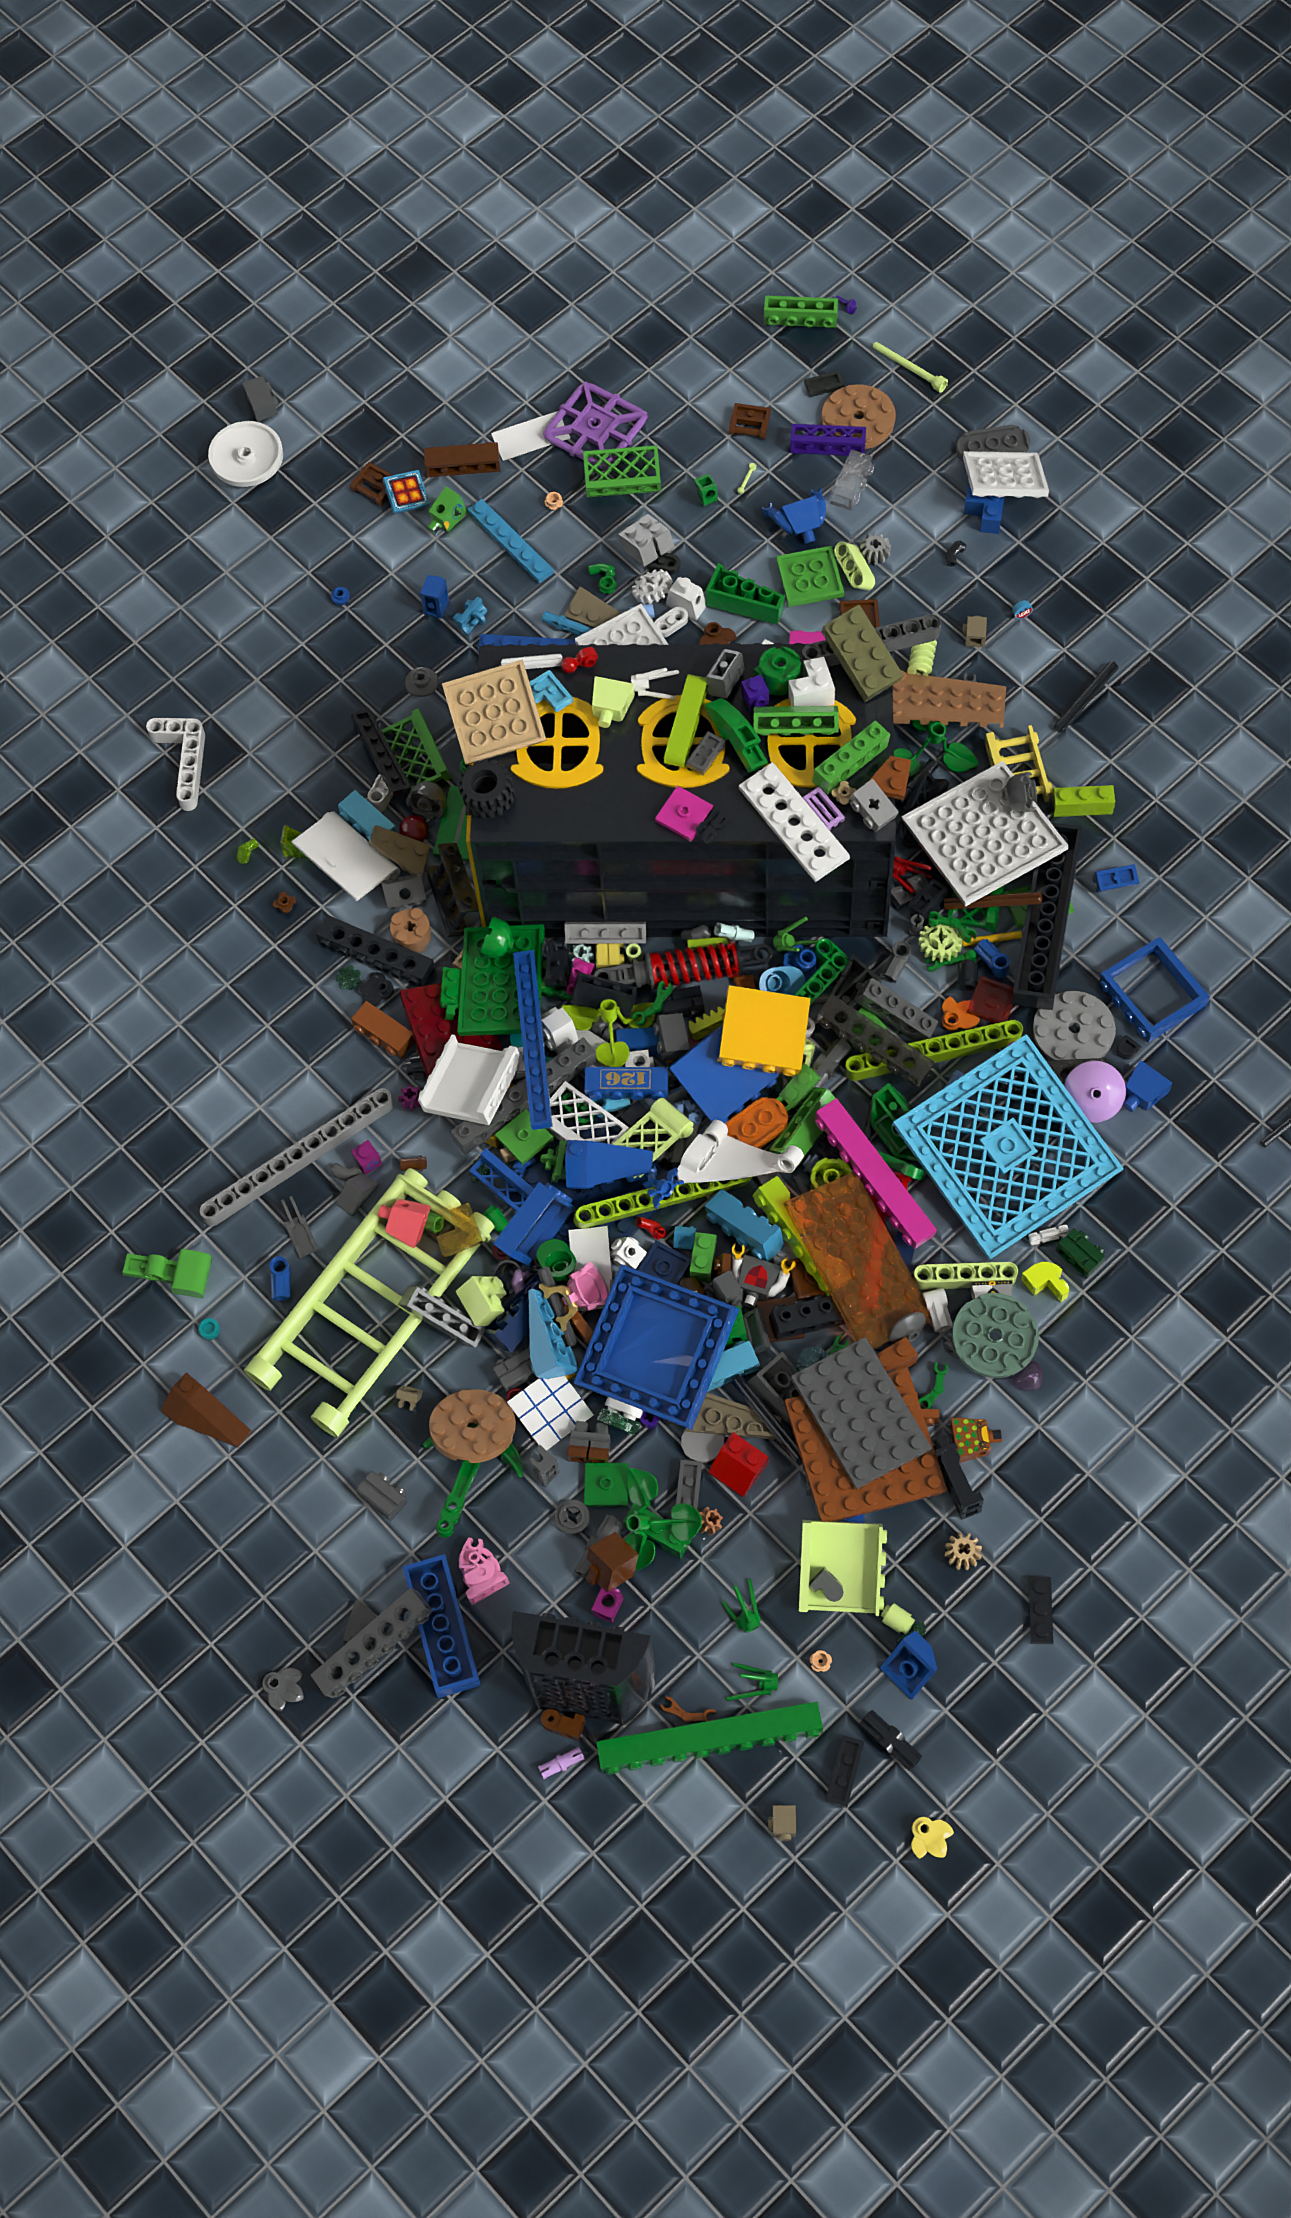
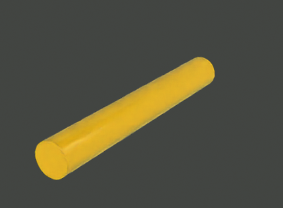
(995, 938)

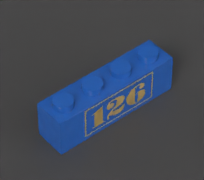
(626, 1082)

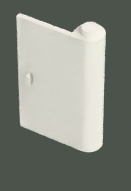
(345, 855)

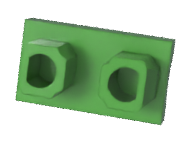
(549, 1159)

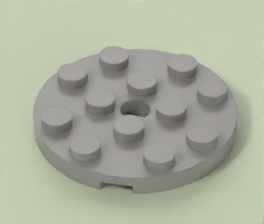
(1088, 1014)

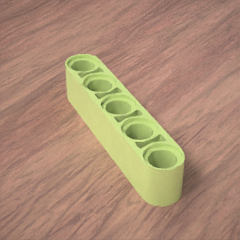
(955, 1281)

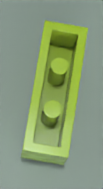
(1083, 801)

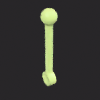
(752, 467)

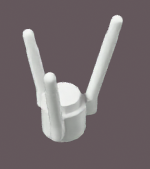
(641, 682)

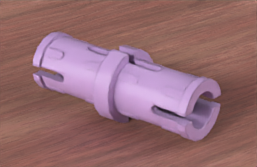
(561, 1762)

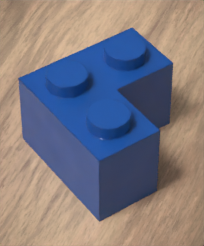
(988, 507)

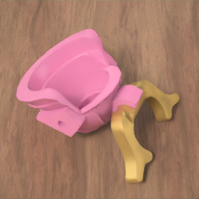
(584, 1290)

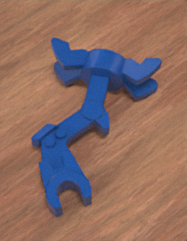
(663, 1187)

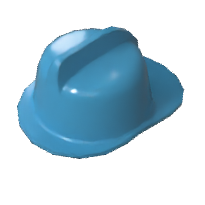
(782, 980)

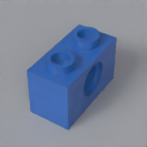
(434, 596)

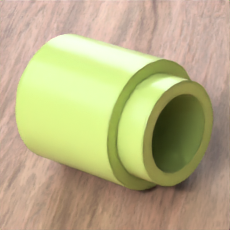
(897, 1618)

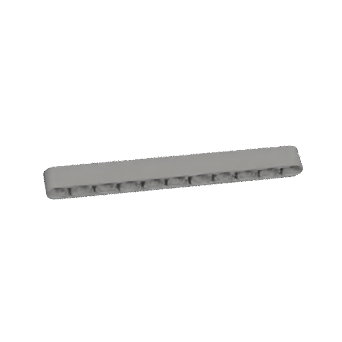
(292, 1165)

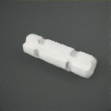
(1048, 1235)

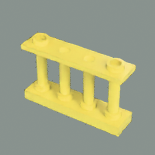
(993, 747)

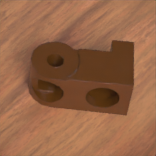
(563, 1725)

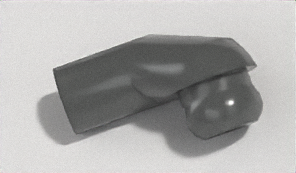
(344, 1173)

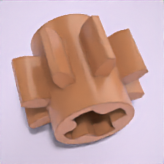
(710, 1521)

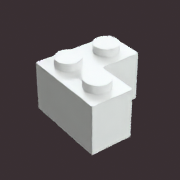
(815, 687)
(558, 1030)

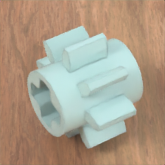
(581, 950)

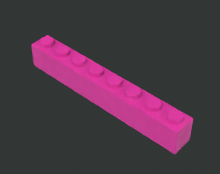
(875, 1174)

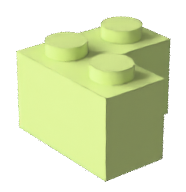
(482, 1299)

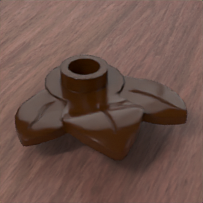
(722, 635)

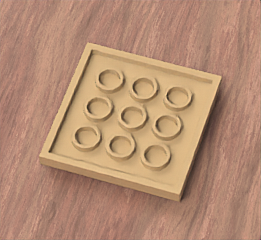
(494, 712)

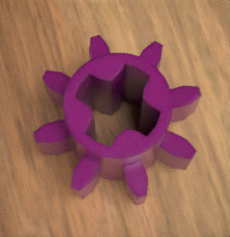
(405, 1098)

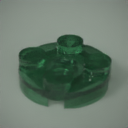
(618, 1421)

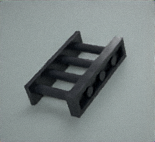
(452, 889)

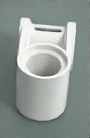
(379, 791)

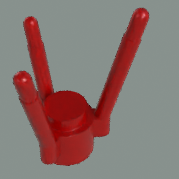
(901, 866)

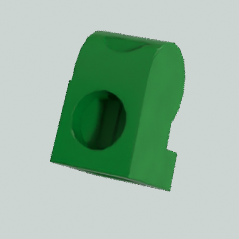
(706, 490)

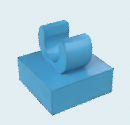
(684, 1237)

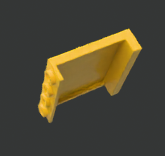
(764, 1030)

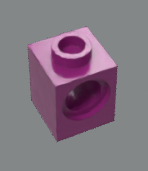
(607, 1613)

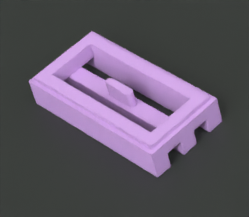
(833, 822)

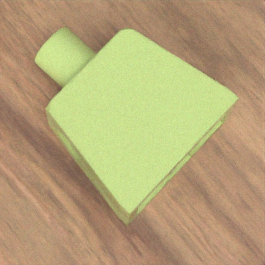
(611, 700)

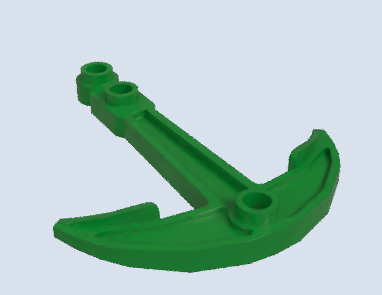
(463, 1483)

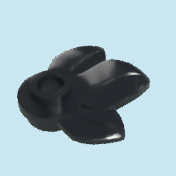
(373, 989)

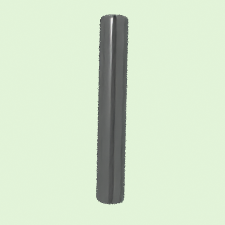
(557, 1306)

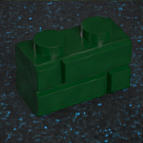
(1081, 1253)

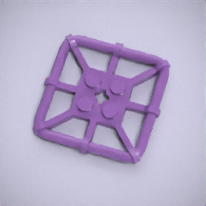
(591, 414)

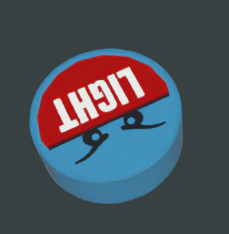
(1022, 609)

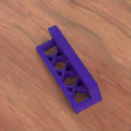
(827, 443)

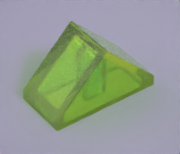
(288, 848)

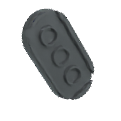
(995, 439)

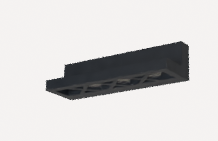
(934, 789)

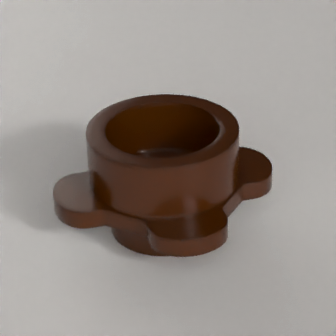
(288, 906)

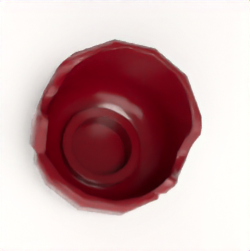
(414, 827)

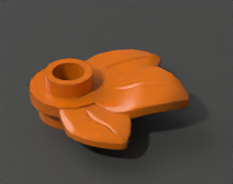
(957, 1012)

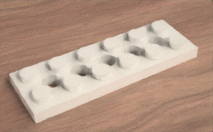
(791, 835)

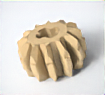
(963, 1543)

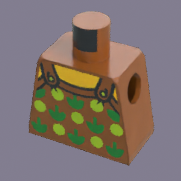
(973, 1437)

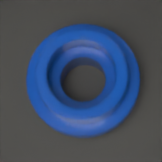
(340, 600)

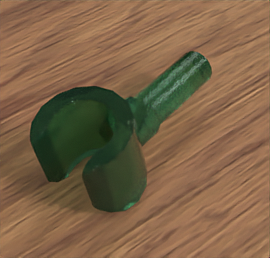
(919, 1627)

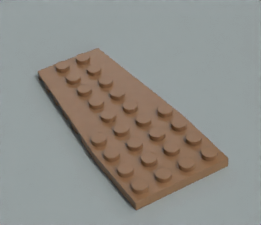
(947, 700)

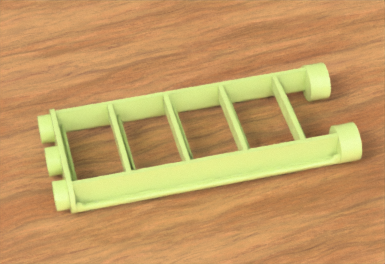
(262, 1368)

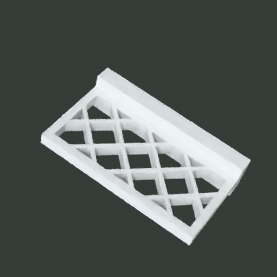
(565, 1133)

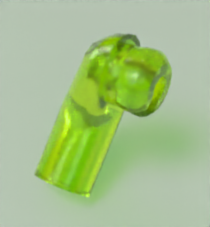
(245, 849)

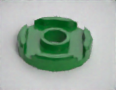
(779, 674)

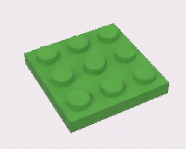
(810, 576)

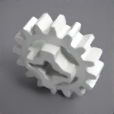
(652, 587)

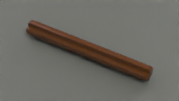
(996, 900)

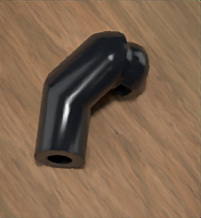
(957, 546)

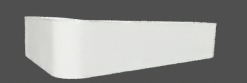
(188, 756)

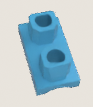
(472, 615)

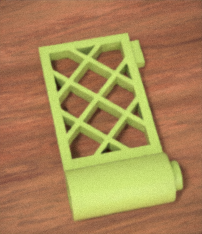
(668, 1119)

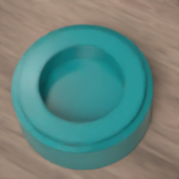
(209, 1329)

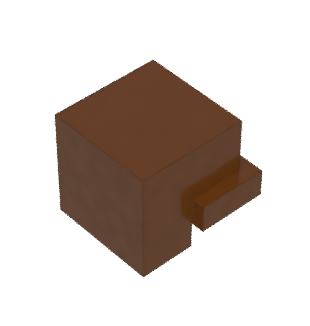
(611, 1562)

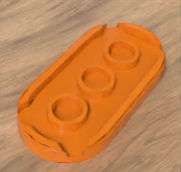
(758, 1122)

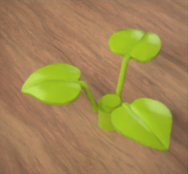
(610, 1053)

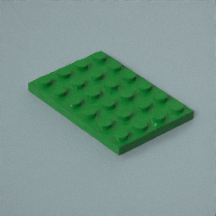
(489, 984)

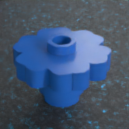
(803, 960)

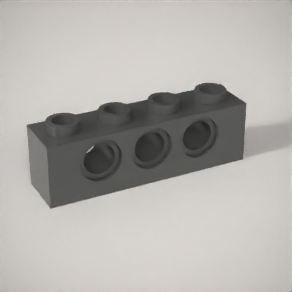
(895, 1010)

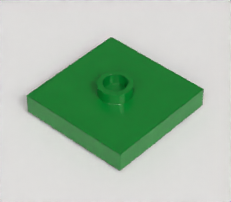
(606, 1485)

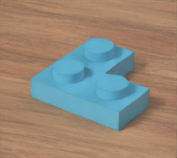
(549, 688)

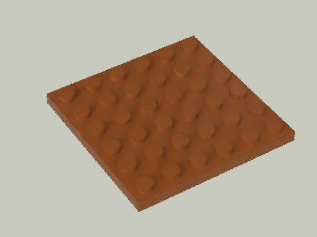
(830, 1485)

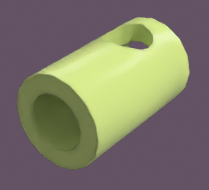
(632, 949)

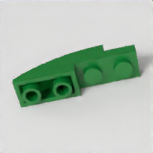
(738, 730)

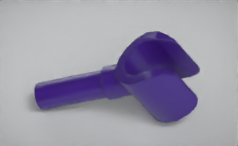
(850, 305)

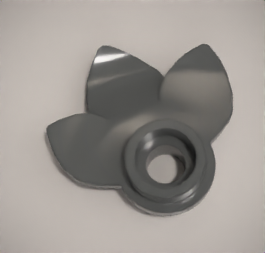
(286, 1690)

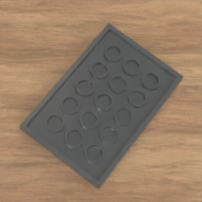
(860, 1413)

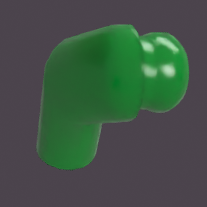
(602, 567)

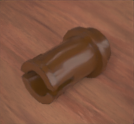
(414, 1163)

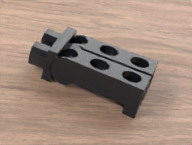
(964, 1499)

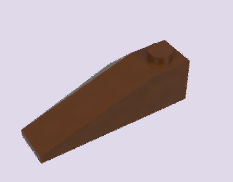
(199, 1410)

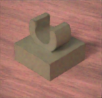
(408, 1394)

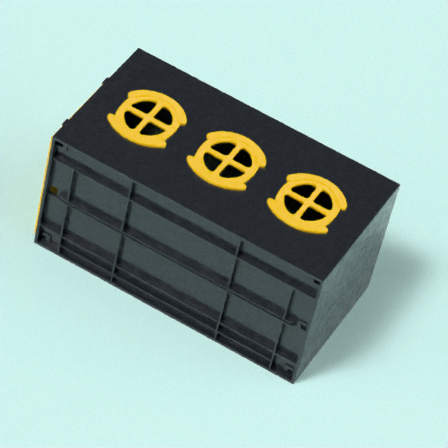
(589, 838)

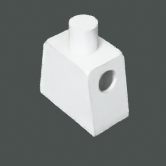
(687, 596)

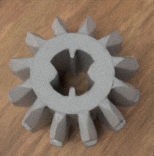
(875, 548)

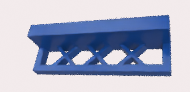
(504, 1172)

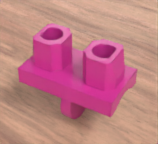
(578, 966)

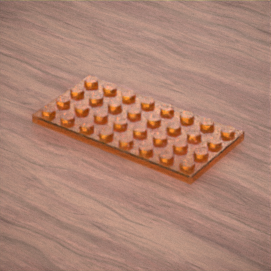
(856, 1258)

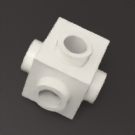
(627, 1252)

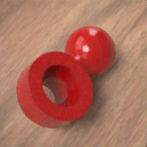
(585, 658)

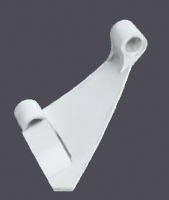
(721, 1158)

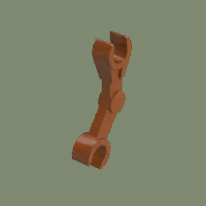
(686, 1716)

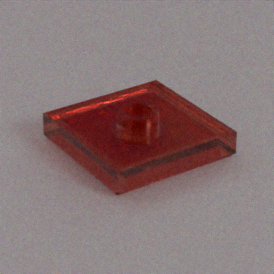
(991, 1001)

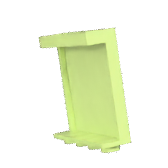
(852, 1556)

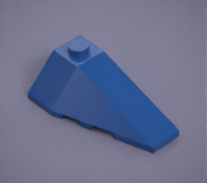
(596, 1163)

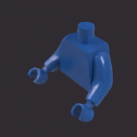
(800, 516)

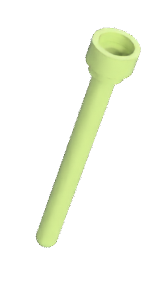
(938, 382)

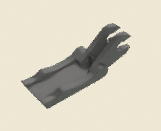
(299, 1232)

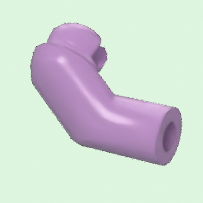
(518, 1279)

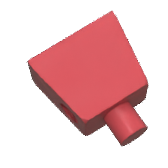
(405, 1220)

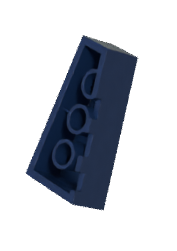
(513, 1323)

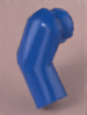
(520, 1169)

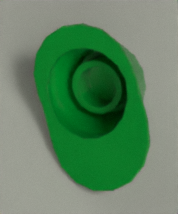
(558, 1258)

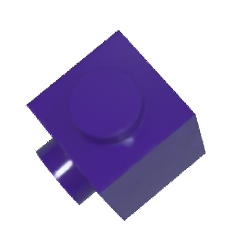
(755, 692)

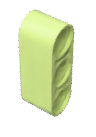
(854, 566)

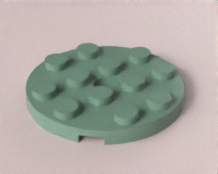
(1000, 1314)

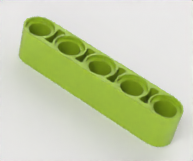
(686, 721)

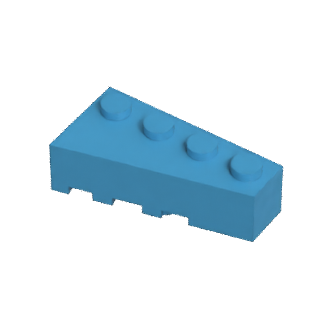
(743, 1224)

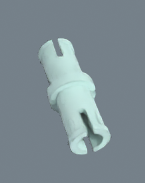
(734, 932)

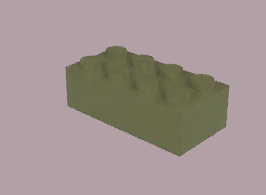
(862, 653)

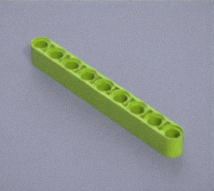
(942, 1044)
(636, 1207)

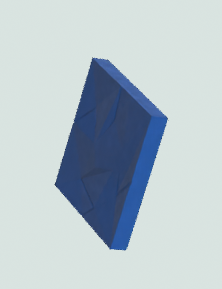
(656, 1346)

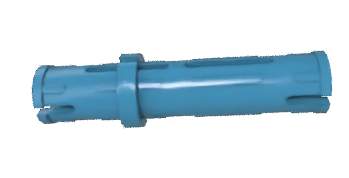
(562, 622)

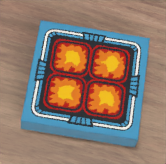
(406, 492)

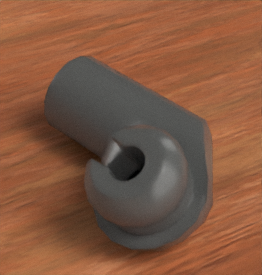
(696, 933)

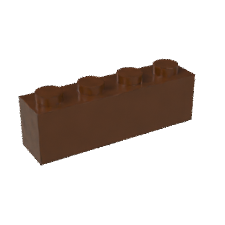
(462, 459)

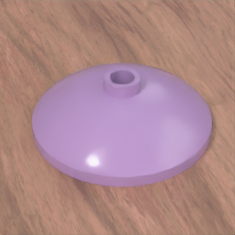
(1096, 1076)

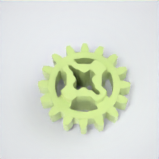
(931, 940)

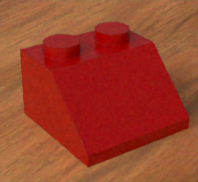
(738, 1464)

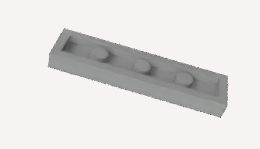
(605, 932)

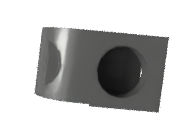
(829, 1584)

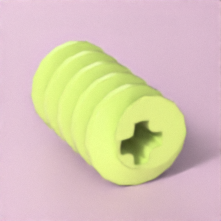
(922, 658)

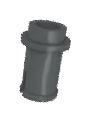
(916, 925)

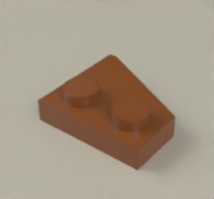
(893, 777)

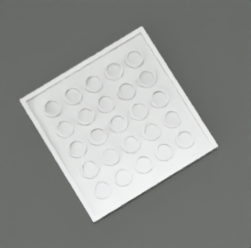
(979, 838)

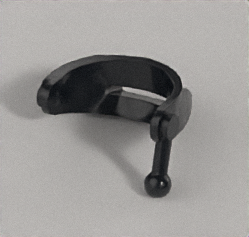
(503, 1268)

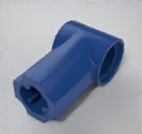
(992, 957)
(280, 1280)

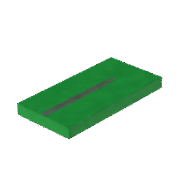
(453, 824)

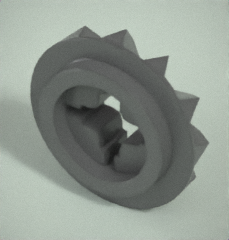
(573, 1507)

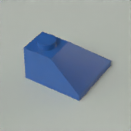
(911, 1664)

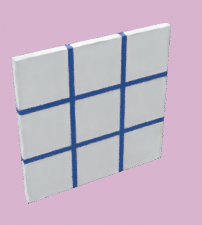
(549, 1410)

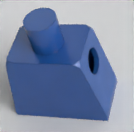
(1145, 1087)

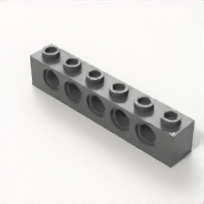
(343, 1659)

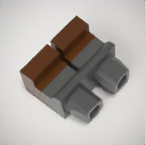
(581, 1440)

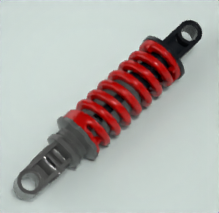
(688, 965)

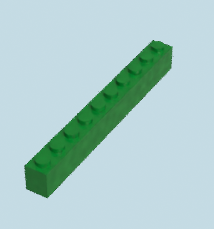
(709, 1737)

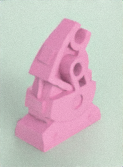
(480, 1574)

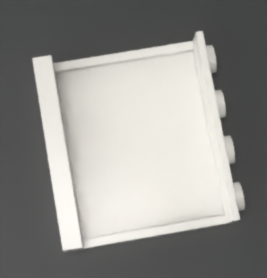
(469, 1081)

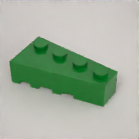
(743, 596)

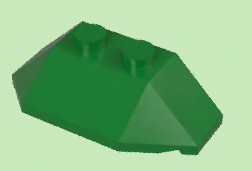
(886, 1108)

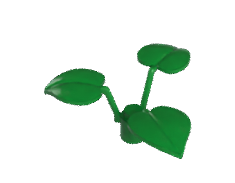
(957, 756)
(685, 1518)

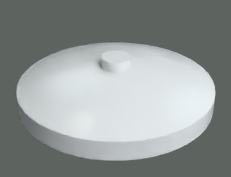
(245, 453)

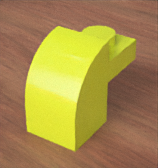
(1045, 1275)

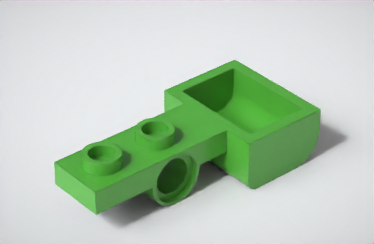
(187, 1275)

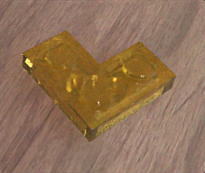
(464, 1236)

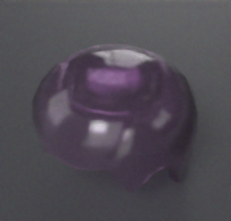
(1029, 1378)

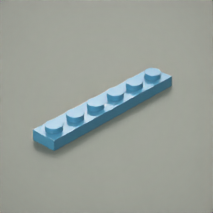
(510, 541)

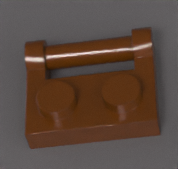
(751, 416)
(374, 477)

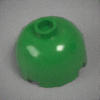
(497, 939)

